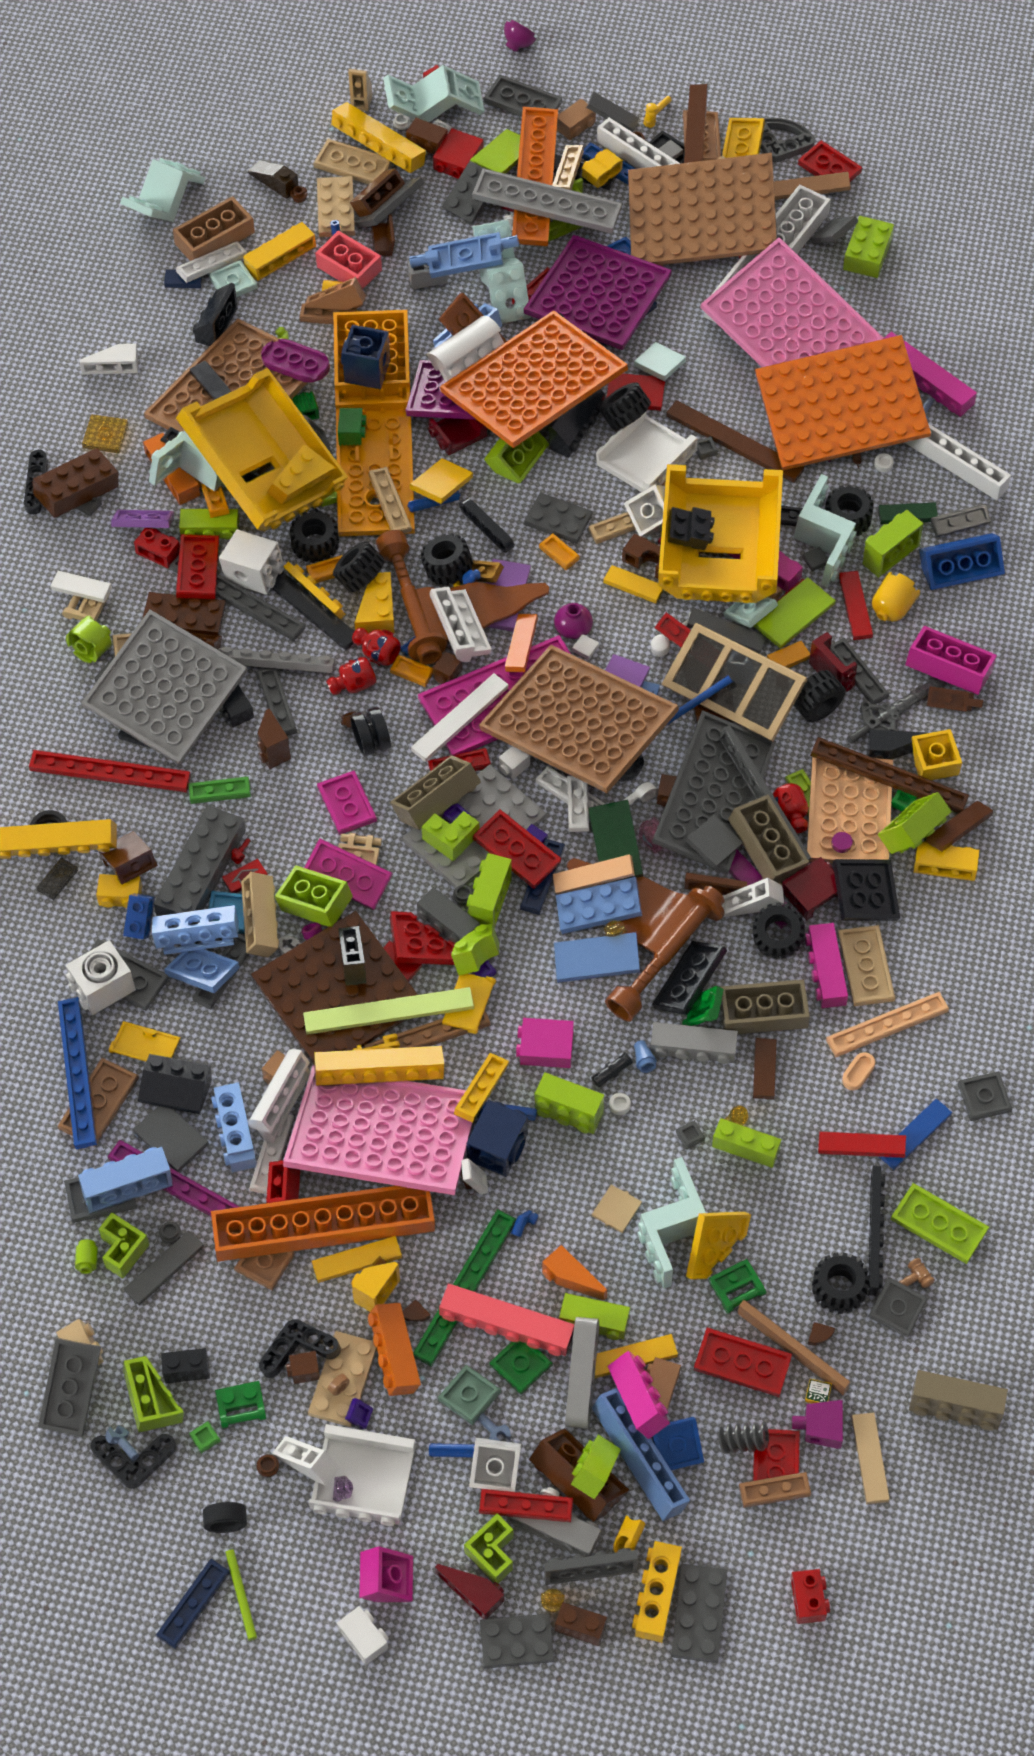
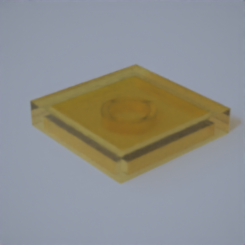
(105, 433)

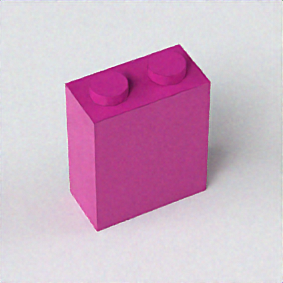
(545, 1042)

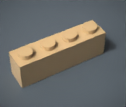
(259, 914)

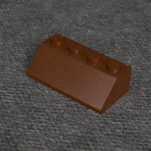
(558, 1457)

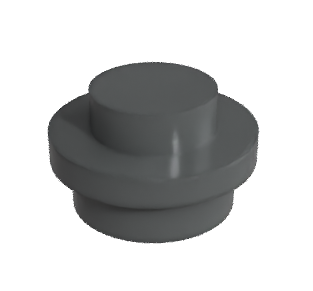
(462, 893)
(170, 1232)

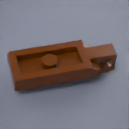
(952, 699)

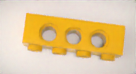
(665, 1555)

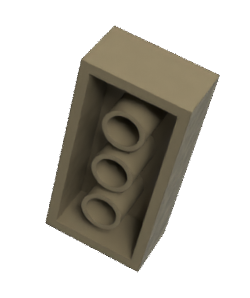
(435, 792)
(768, 839)
(765, 1007)
(958, 1400)

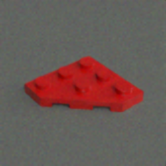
(418, 942)

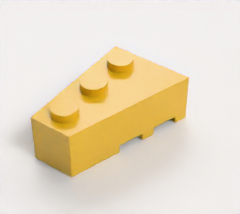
(301, 473)
(377, 605)

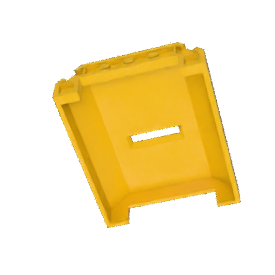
(250, 430)
(744, 524)

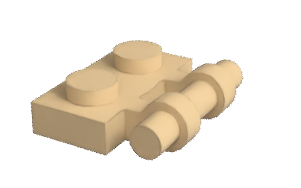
(365, 852)

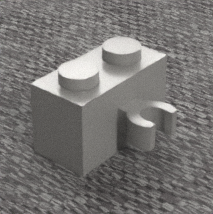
(420, 277)

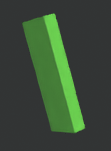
(219, 790)

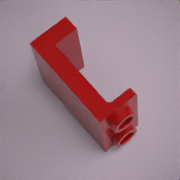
(456, 152)

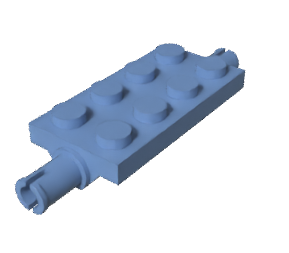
(464, 254)

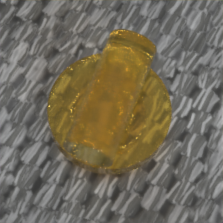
(614, 928)
(738, 1115)
(552, 1600)

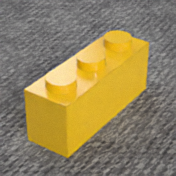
(951, 863)

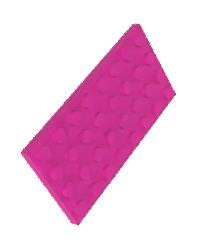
(445, 697)

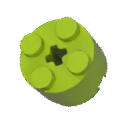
(89, 639)

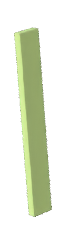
(388, 1010)

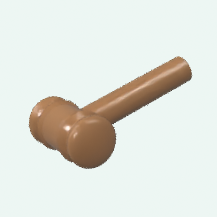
(919, 1274)

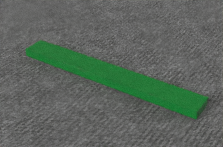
(470, 1279)

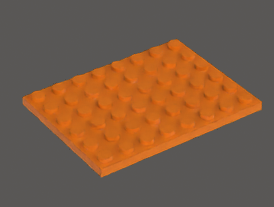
(533, 378)
(842, 402)

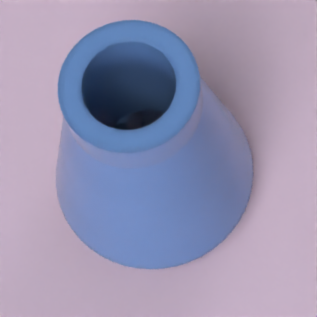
(644, 1058)

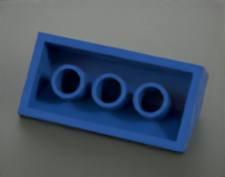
(962, 561)

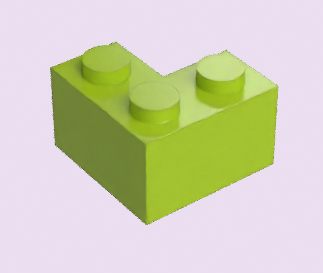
(450, 838)
(126, 1244)
(486, 1546)

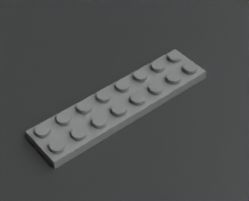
(547, 200)

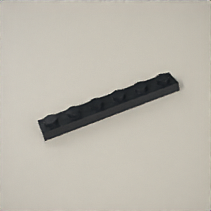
(876, 1239)

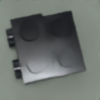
(691, 527)

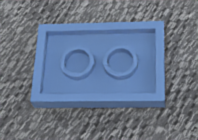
(202, 969)

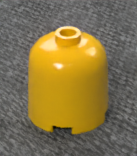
(894, 597)

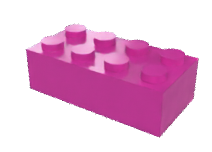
(951, 660)

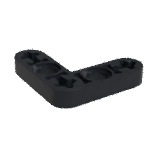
(294, 1340)
(131, 1466)

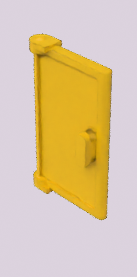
(480, 991)
(135, 1044)

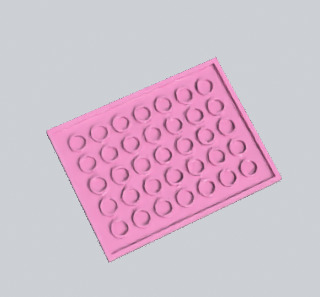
(785, 310)
(381, 1133)

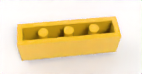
(279, 251)

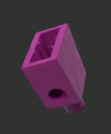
(822, 1423)

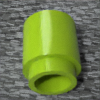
(86, 1256)

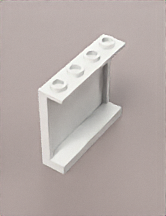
(642, 451)
(377, 1468)

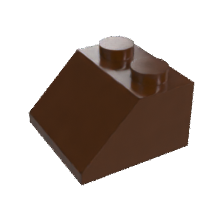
(272, 741)

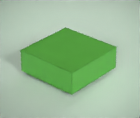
(204, 1437)

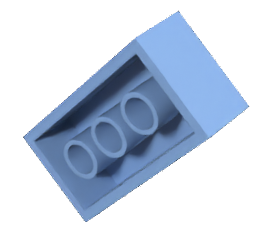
(125, 1179)

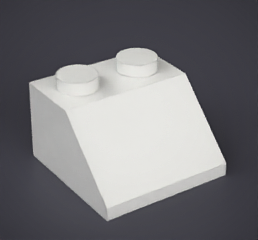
(647, 510)

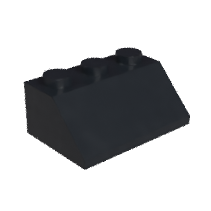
(216, 316)
(174, 1083)

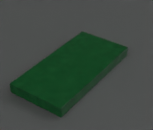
(615, 833)

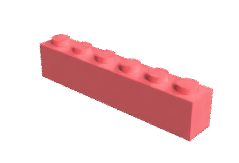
(506, 1320)

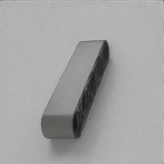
(582, 1373)

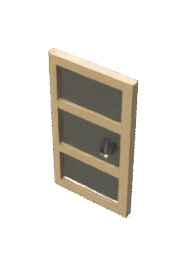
(760, 687)

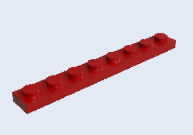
(109, 771)

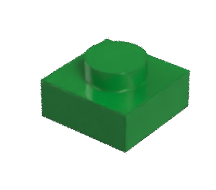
(902, 800)

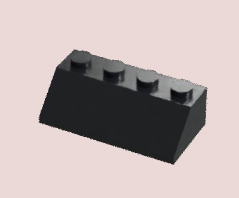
(574, 424)

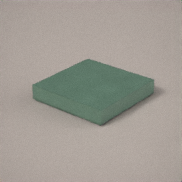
(469, 1394)

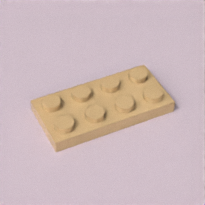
(334, 204)
(354, 1362)

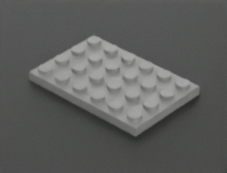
(489, 796)

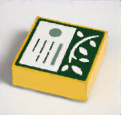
(818, 1391)

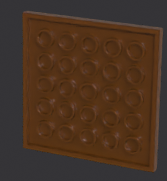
(314, 980)

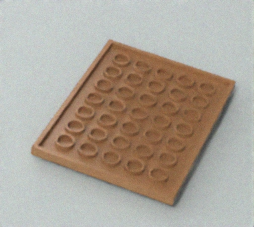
(702, 209)
(234, 359)
(579, 718)

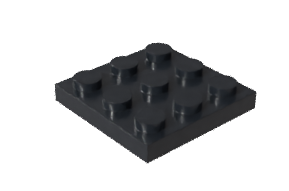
(866, 890)

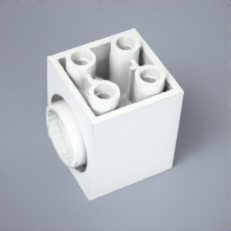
(251, 561)
(99, 978)

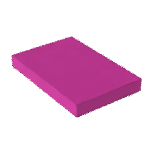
(346, 802)

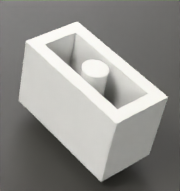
(363, 1635)

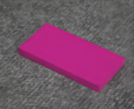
(363, 877)

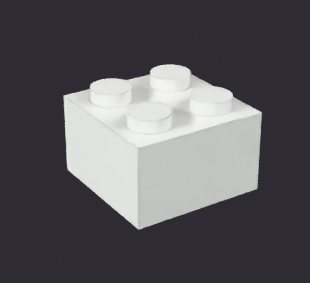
(495, 1465)

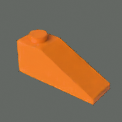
(571, 1274)

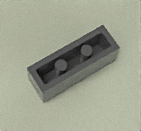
(445, 915)

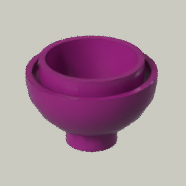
(518, 36)
(573, 620)

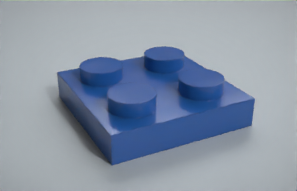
(680, 1443)

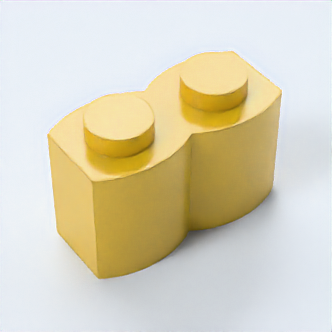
(601, 168)

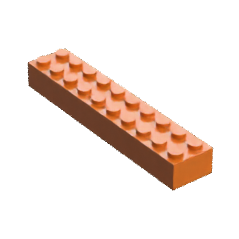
(321, 1221)

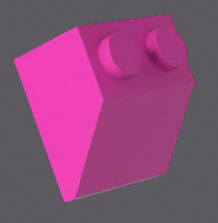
(386, 1575)

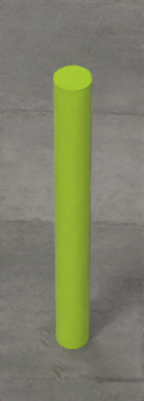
(241, 1595)

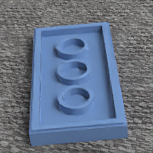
(596, 957)

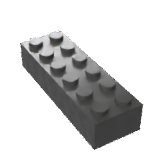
(200, 863)

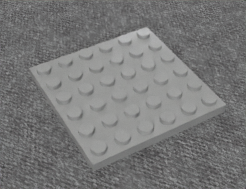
(164, 687)

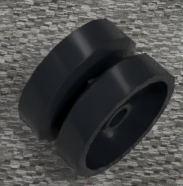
(370, 731)

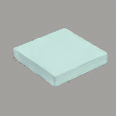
(236, 274)
(659, 361)
(750, 613)

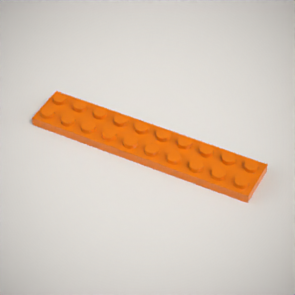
(535, 164)

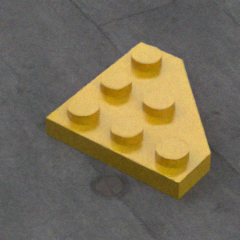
(713, 1240)

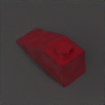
(476, 1591)

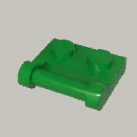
(706, 1007)
(733, 1280)
(238, 1398)

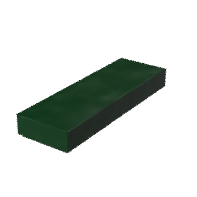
(922, 511)

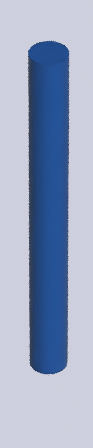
(701, 697)

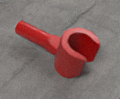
(237, 855)

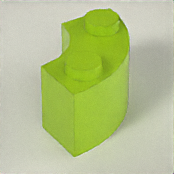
(475, 949)

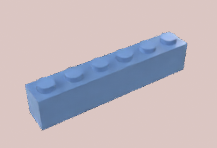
(641, 1456)

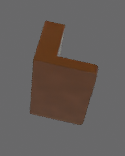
(383, 237)

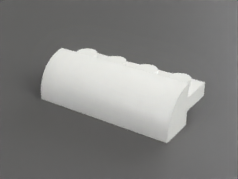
(466, 347)
(460, 623)
(280, 1095)

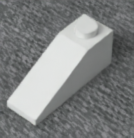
(113, 360)
(753, 898)
(307, 1460)

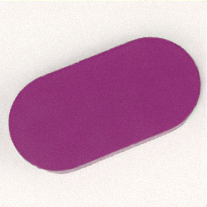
(295, 360)

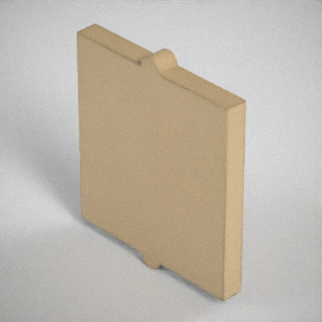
(616, 1208)

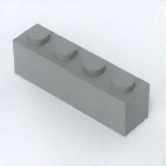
(693, 1042)
(575, 1537)

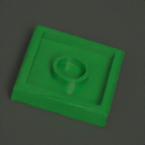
(520, 1365)

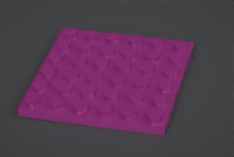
(599, 290)

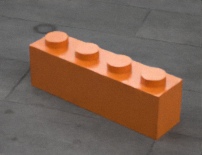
(179, 482)
(394, 1349)

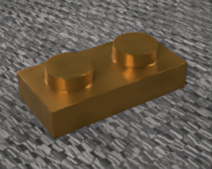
(489, 570)

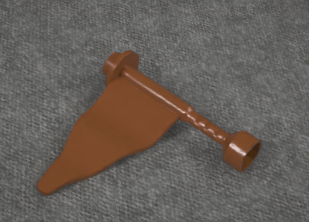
(489, 601)
(663, 929)

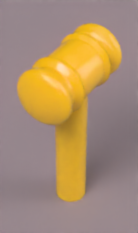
(653, 109)

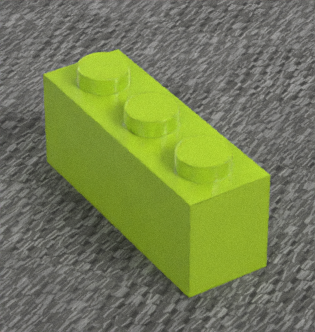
(200, 523)
(746, 1143)
(611, 1316)
(595, 1466)

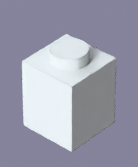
(513, 762)

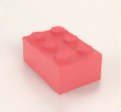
(348, 259)

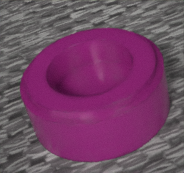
(841, 842)
(310, 930)

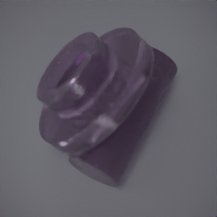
(342, 1488)

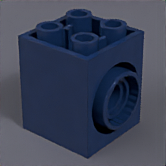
(366, 356)
(498, 1138)

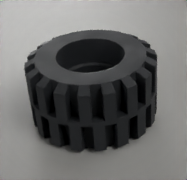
(625, 406)
(855, 500)
(312, 524)
(446, 559)
(358, 566)
(819, 696)
(782, 947)
(845, 1267)

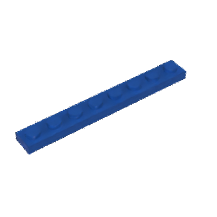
(77, 1073)

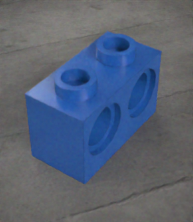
(139, 916)

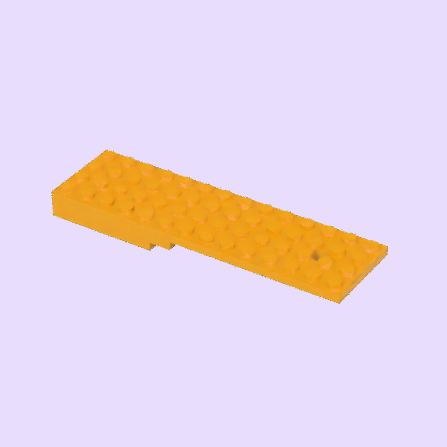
(387, 428)

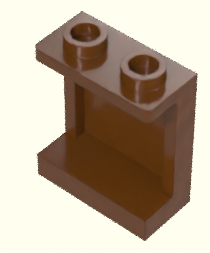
(129, 858)

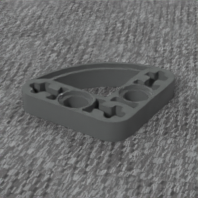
(802, 142)

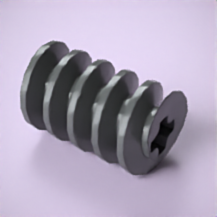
(744, 1439)

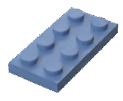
(598, 905)

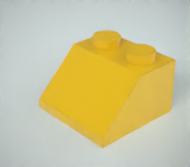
(936, 755)
(375, 1284)

